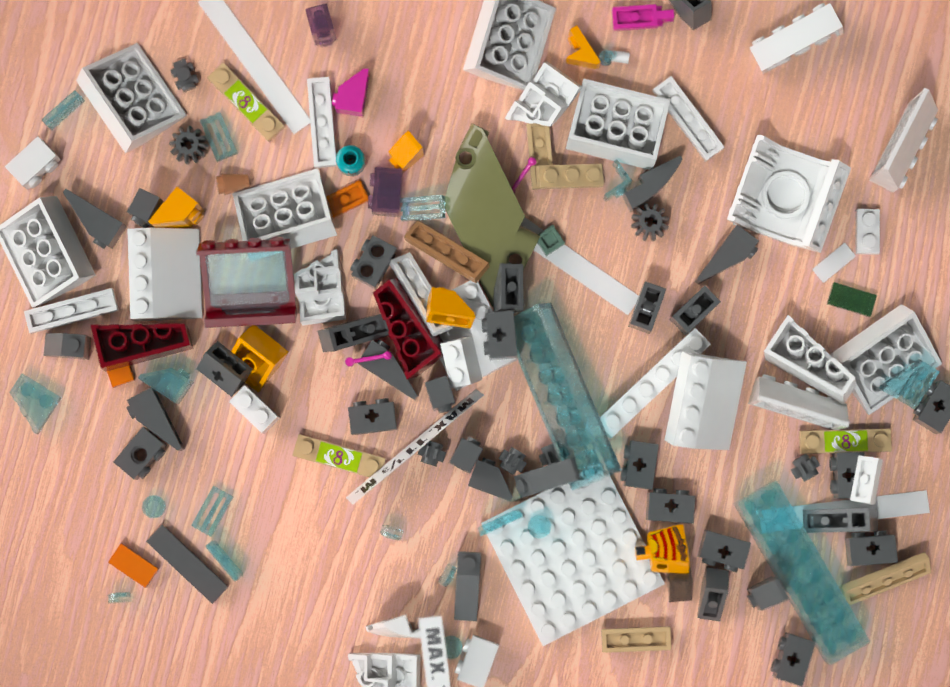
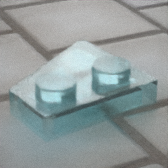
(911, 383)
(34, 401)

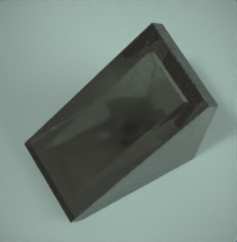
(679, 586)

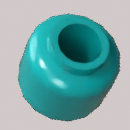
(347, 153)

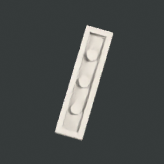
(689, 119)
(321, 122)
(416, 288)
(71, 310)

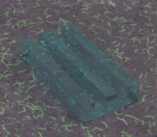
(63, 110)
(211, 119)
(405, 208)
(499, 522)
(195, 524)
(224, 560)

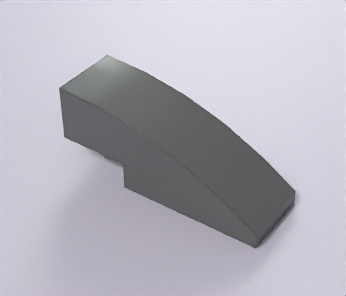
(651, 184)

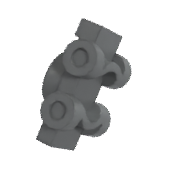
(183, 72)

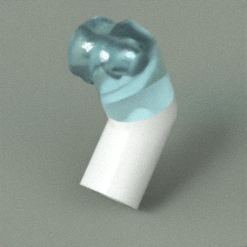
(607, 56)

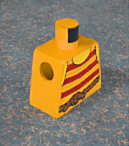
(666, 550)

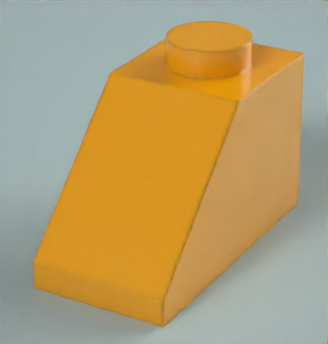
(405, 152)
(448, 308)

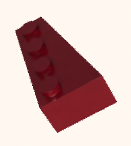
(411, 337)
(136, 343)

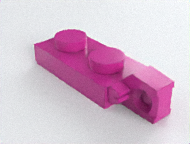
(640, 17)

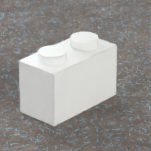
(33, 163)
(461, 362)
(254, 409)
(477, 661)

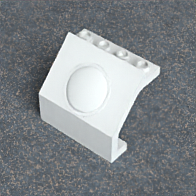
(788, 195)

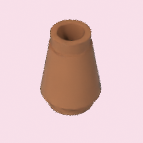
(231, 183)

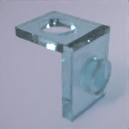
(619, 190)

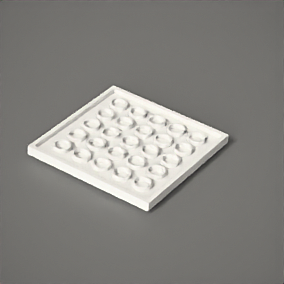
(582, 563)

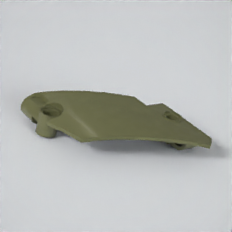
(486, 209)

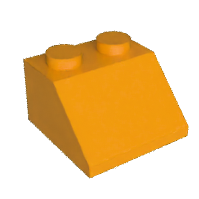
(177, 211)
(261, 354)

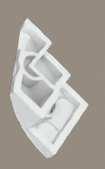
(545, 97)
(321, 291)
(396, 627)
(386, 669)

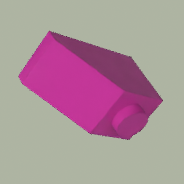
(352, 95)

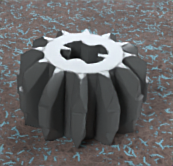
(197, 145)
(645, 215)

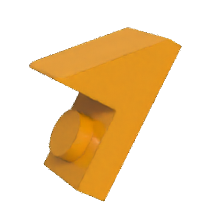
(585, 55)

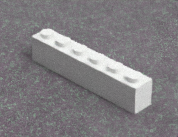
(651, 384)

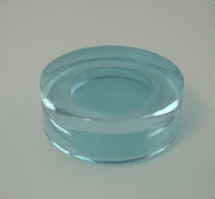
(153, 506)
(539, 526)
(391, 532)
(447, 575)
(121, 597)
(453, 646)

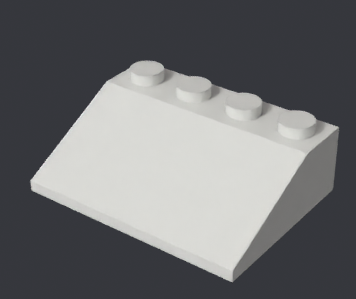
(509, 41)
(130, 97)
(618, 124)
(905, 142)
(286, 208)
(44, 251)
(164, 274)
(474, 297)
(884, 352)
(705, 401)
(798, 403)

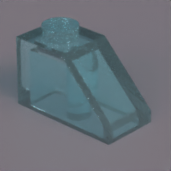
(169, 383)

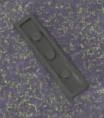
(187, 564)

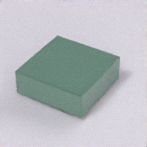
(550, 240)

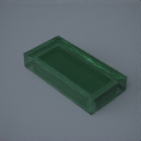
(851, 299)

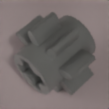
(432, 453)
(549, 455)
(512, 460)
(805, 467)

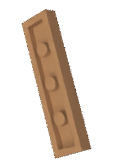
(446, 251)

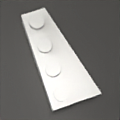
(797, 37)
(807, 360)

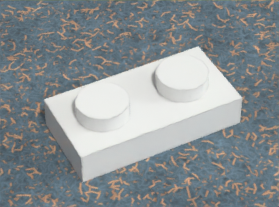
(867, 232)
(866, 479)

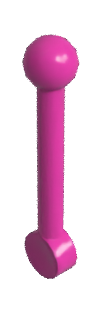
(531, 162)
(350, 361)

